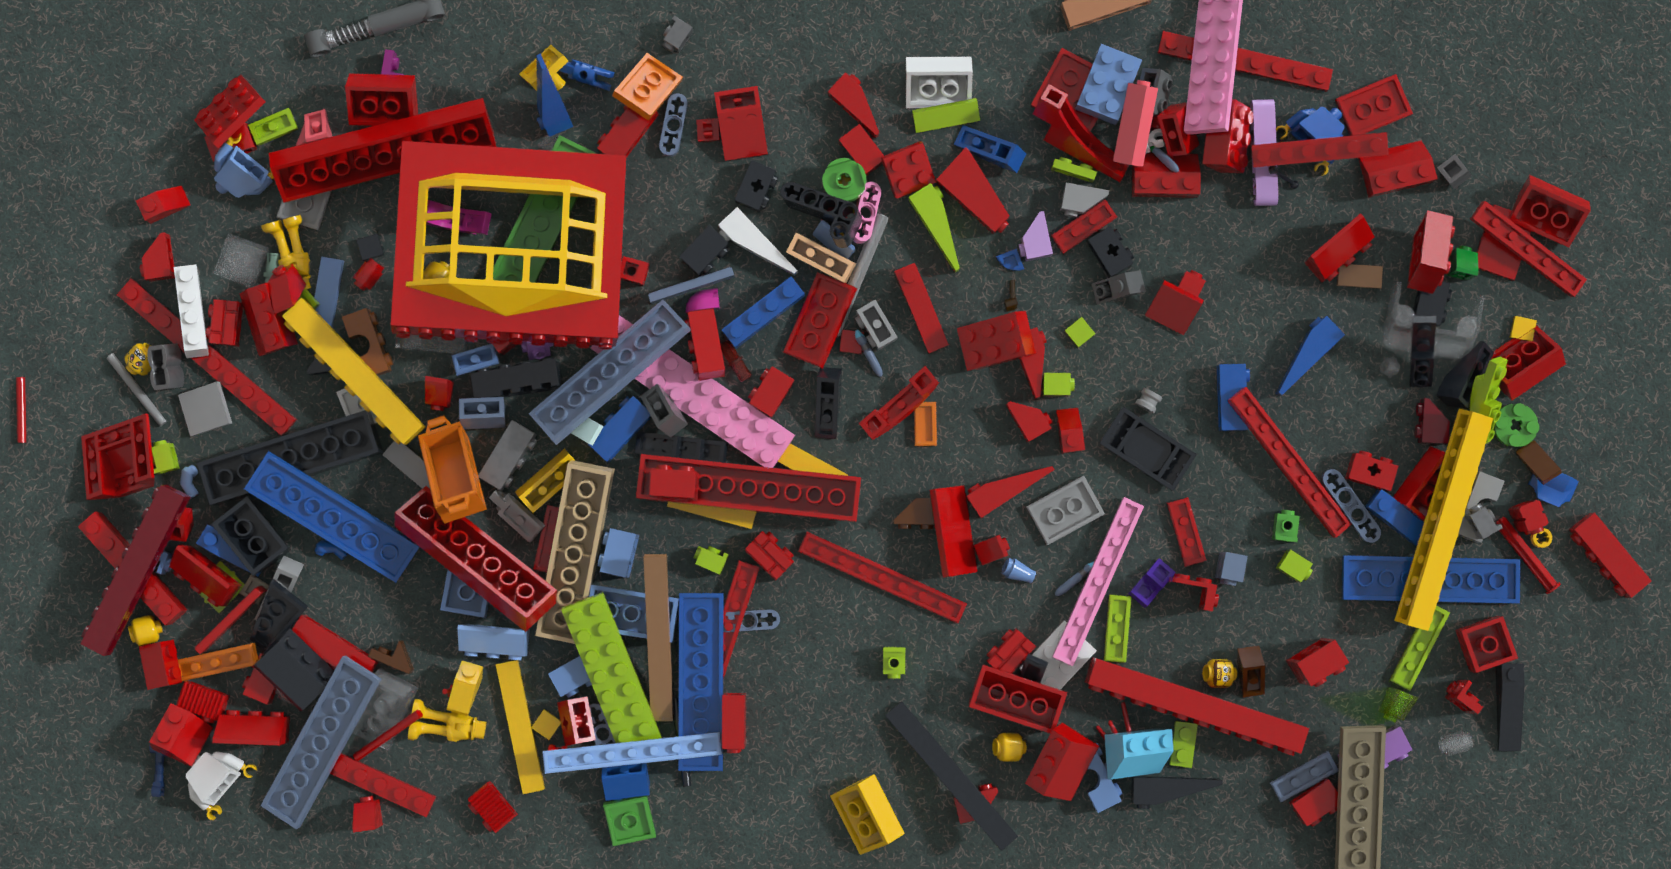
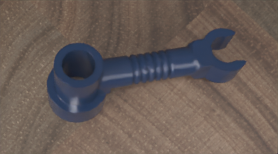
(158, 787)

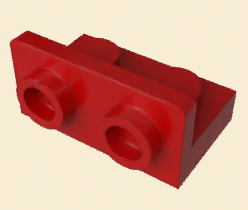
(1466, 702)

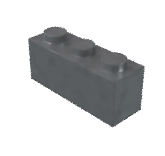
(508, 456)

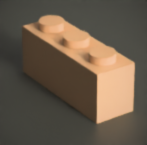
(821, 257)

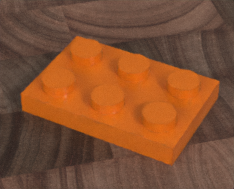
(647, 86)

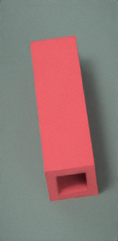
(1135, 123)

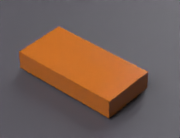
(925, 424)

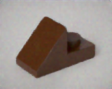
(399, 660)

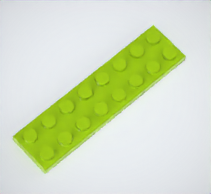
(610, 670)

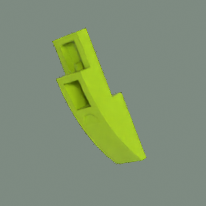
(1486, 390)

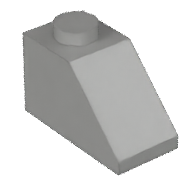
(1079, 199)

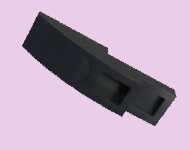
(1422, 351)

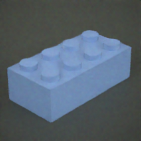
(630, 610)

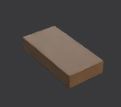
(1360, 276)

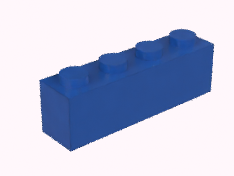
(763, 312)

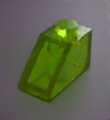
(1396, 704)

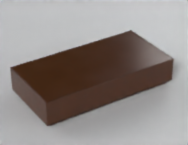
(1538, 462)

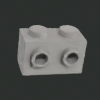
(876, 325)

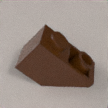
(916, 513)

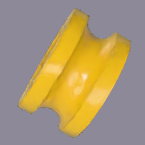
(1542, 544)

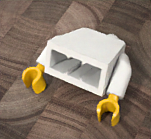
(212, 777)

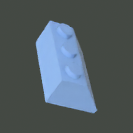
(493, 641)

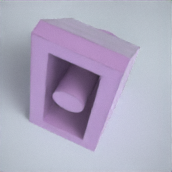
(1036, 240)

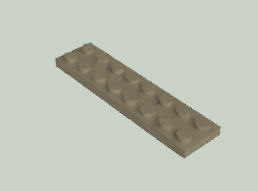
(1360, 797)

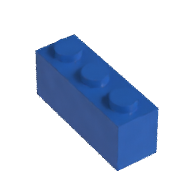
(1229, 381)
(620, 428)

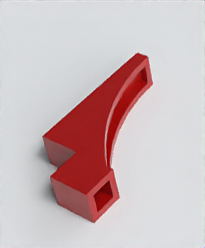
(1072, 136)

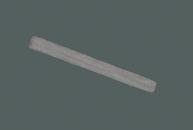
(865, 259)

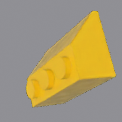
(867, 814)

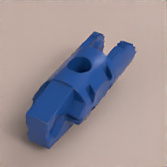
(575, 71)

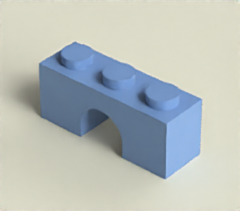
(1105, 792)

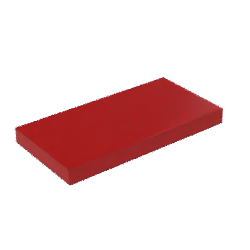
(820, 320)
(953, 531)

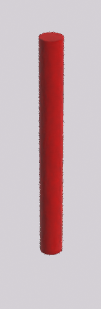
(416, 715)

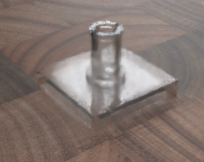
(241, 261)

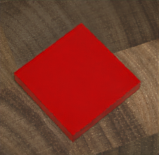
(1174, 307)

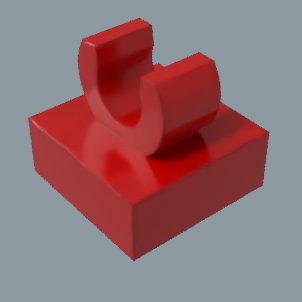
(708, 130)

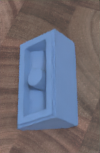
(823, 235)
(475, 359)

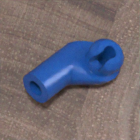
(325, 546)

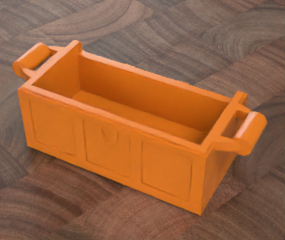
(451, 470)

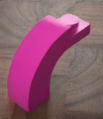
(470, 220)

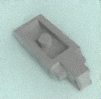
(517, 515)

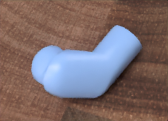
(186, 480)

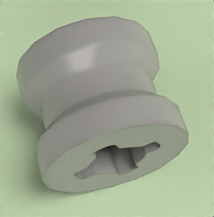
(1148, 400)

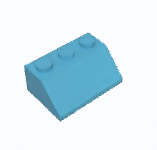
(1137, 752)

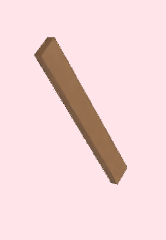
(658, 636)

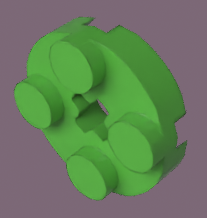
(851, 170)
(1528, 421)

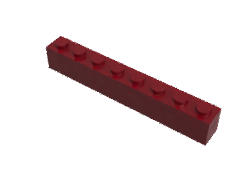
(135, 569)

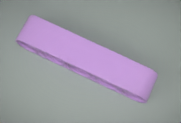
(1264, 131)

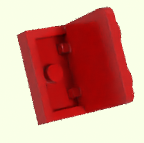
(1208, 595)

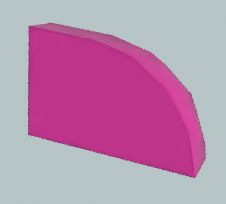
(703, 300)

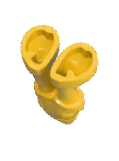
(298, 257)
(457, 728)

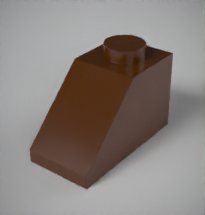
(1251, 671)

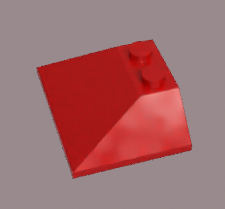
(118, 459)

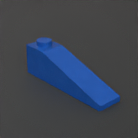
(549, 103)
(1317, 342)
(1395, 516)

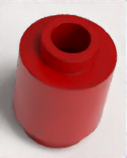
(368, 274)

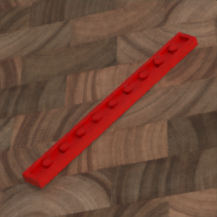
(214, 364)

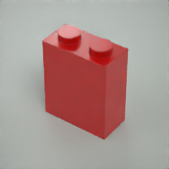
(733, 722)

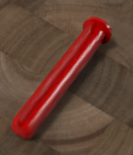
(1527, 556)

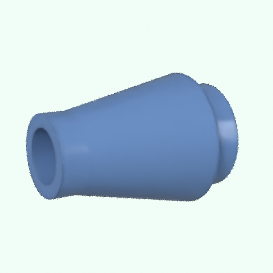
(1018, 571)

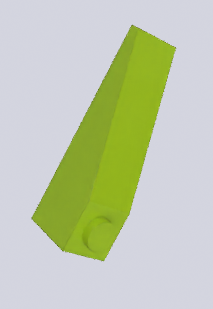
(931, 211)

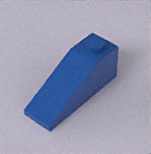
(990, 148)
(213, 542)

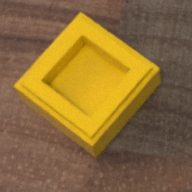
(1521, 326)
(546, 724)

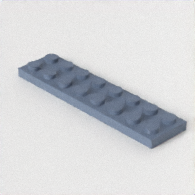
(609, 372)
(321, 742)

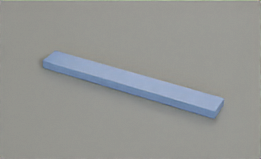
(632, 752)

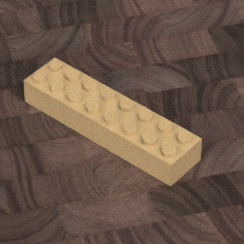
(576, 542)

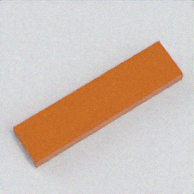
(218, 662)

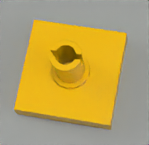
(554, 61)

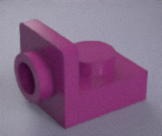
(390, 63)

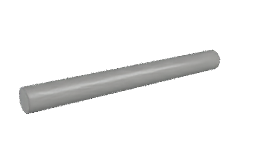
(135, 388)

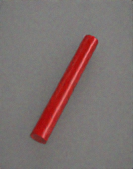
(21, 409)

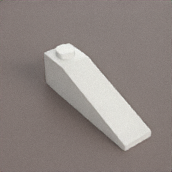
(746, 235)

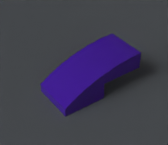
(1151, 583)

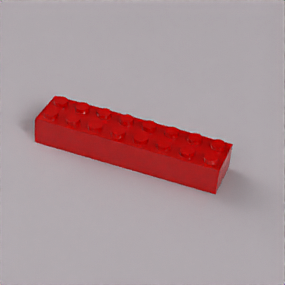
(477, 561)

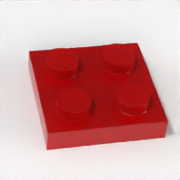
(908, 169)

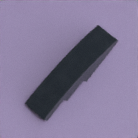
(681, 447)

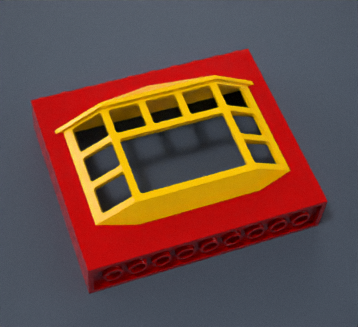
(508, 308)

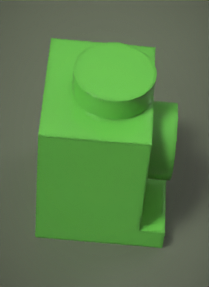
(1280, 532)

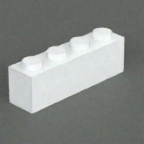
(191, 311)

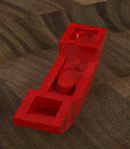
(901, 405)

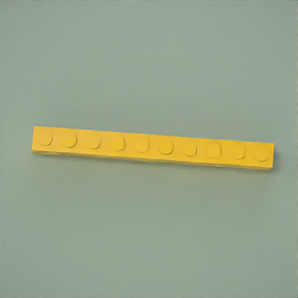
(1443, 519)

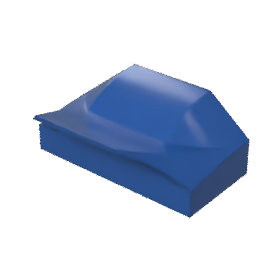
(1556, 490)

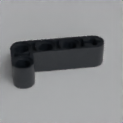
(819, 209)

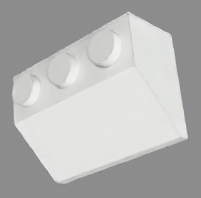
(937, 80)

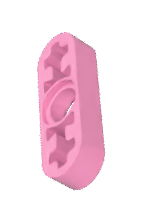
(869, 222)

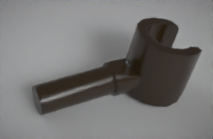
(1011, 303)

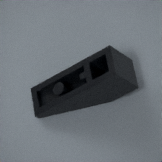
(1458, 383)
(828, 402)

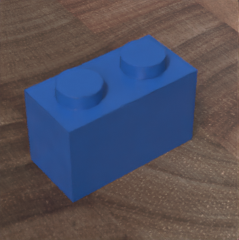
(625, 781)

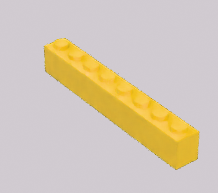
(353, 371)

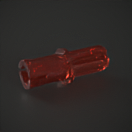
(735, 361)

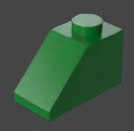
(1463, 263)

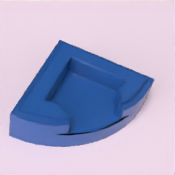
(1011, 260)

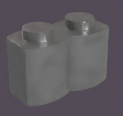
(165, 366)

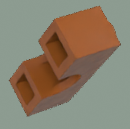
(364, 324)

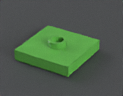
(629, 820)

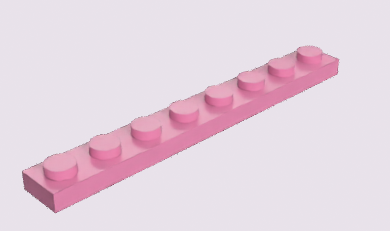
(1097, 581)

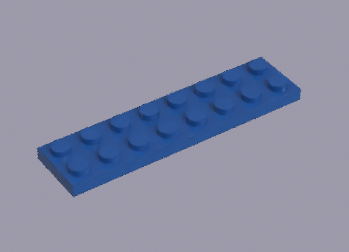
(331, 516)
(1465, 579)
(701, 672)

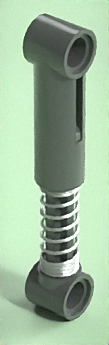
(320, 42)

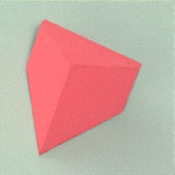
(315, 127)

